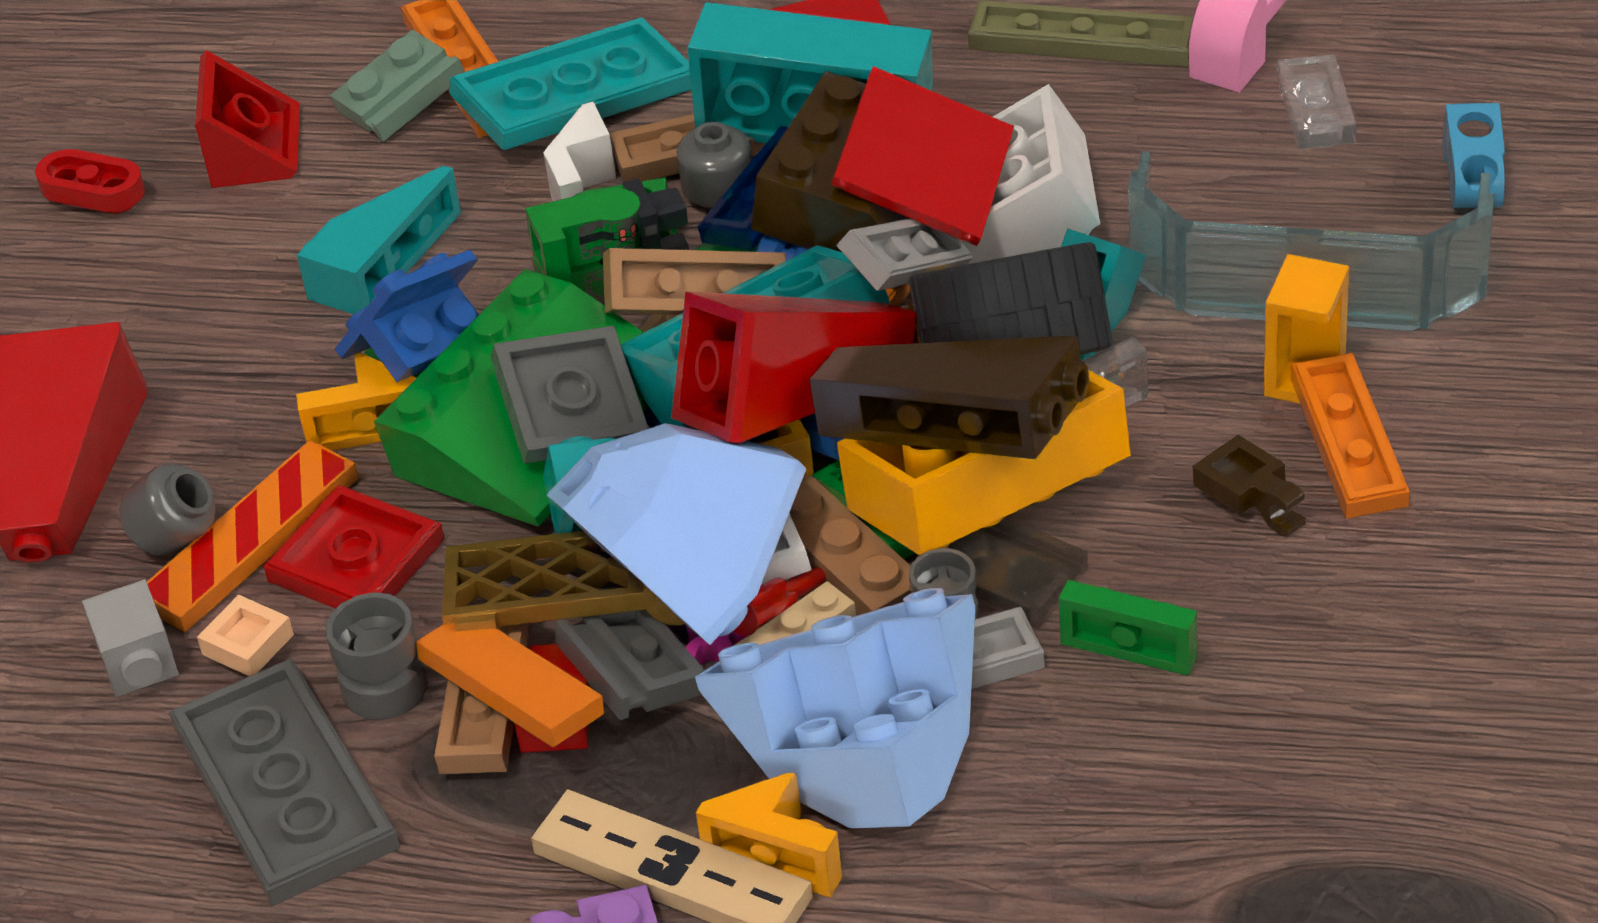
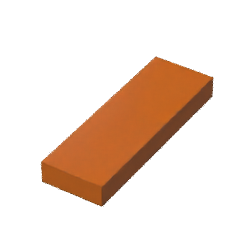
(1349, 436)
(512, 680)

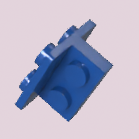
(413, 315)

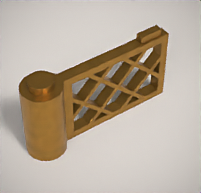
(516, 604)

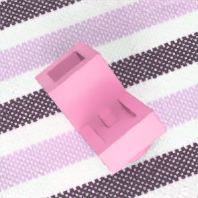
(1229, 40)

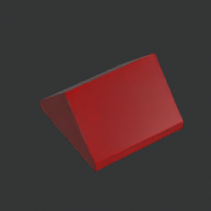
(244, 126)

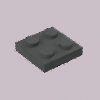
(566, 389)

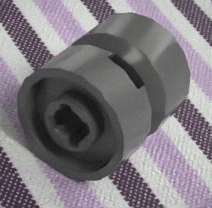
(376, 656)

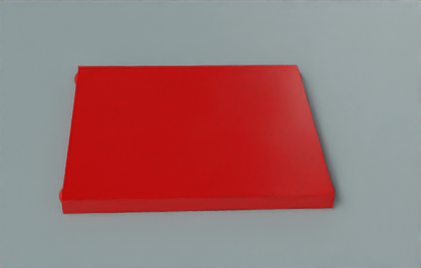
(923, 156)

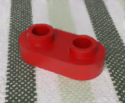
(90, 180)

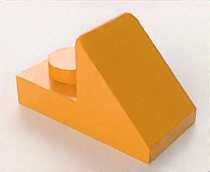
(346, 413)
(767, 827)

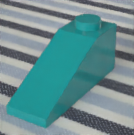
(377, 239)

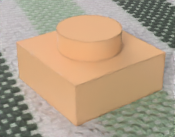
(245, 635)

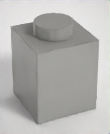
(130, 638)

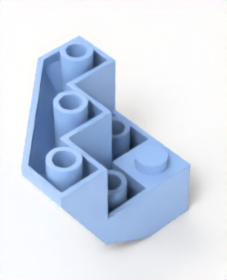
(686, 516)
(857, 707)

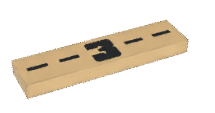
(673, 865)

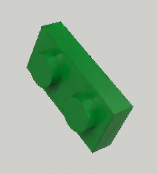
(1128, 627)

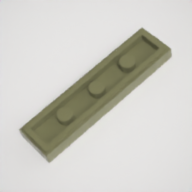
(1081, 33)

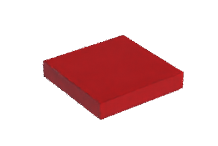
(353, 549)

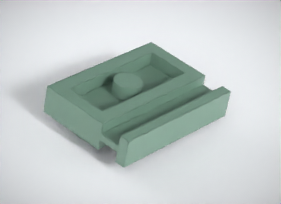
(397, 85)

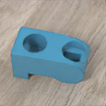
(1473, 155)

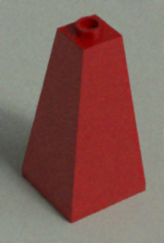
(753, 356)
(62, 426)

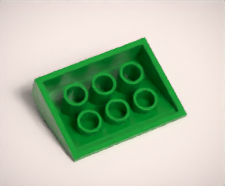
(452, 419)

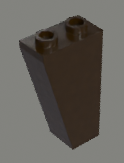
(952, 395)

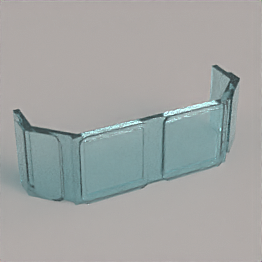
(1232, 267)

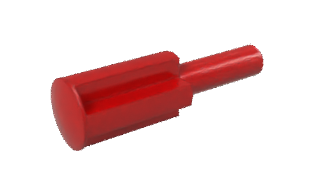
(776, 597)

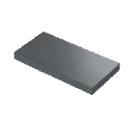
(283, 781)

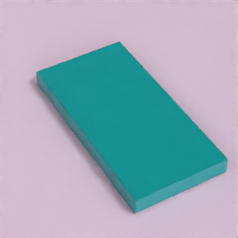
(544, 88)

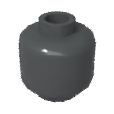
(711, 161)
(167, 509)

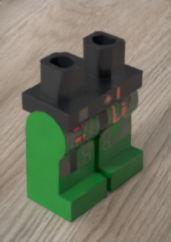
(576, 230)

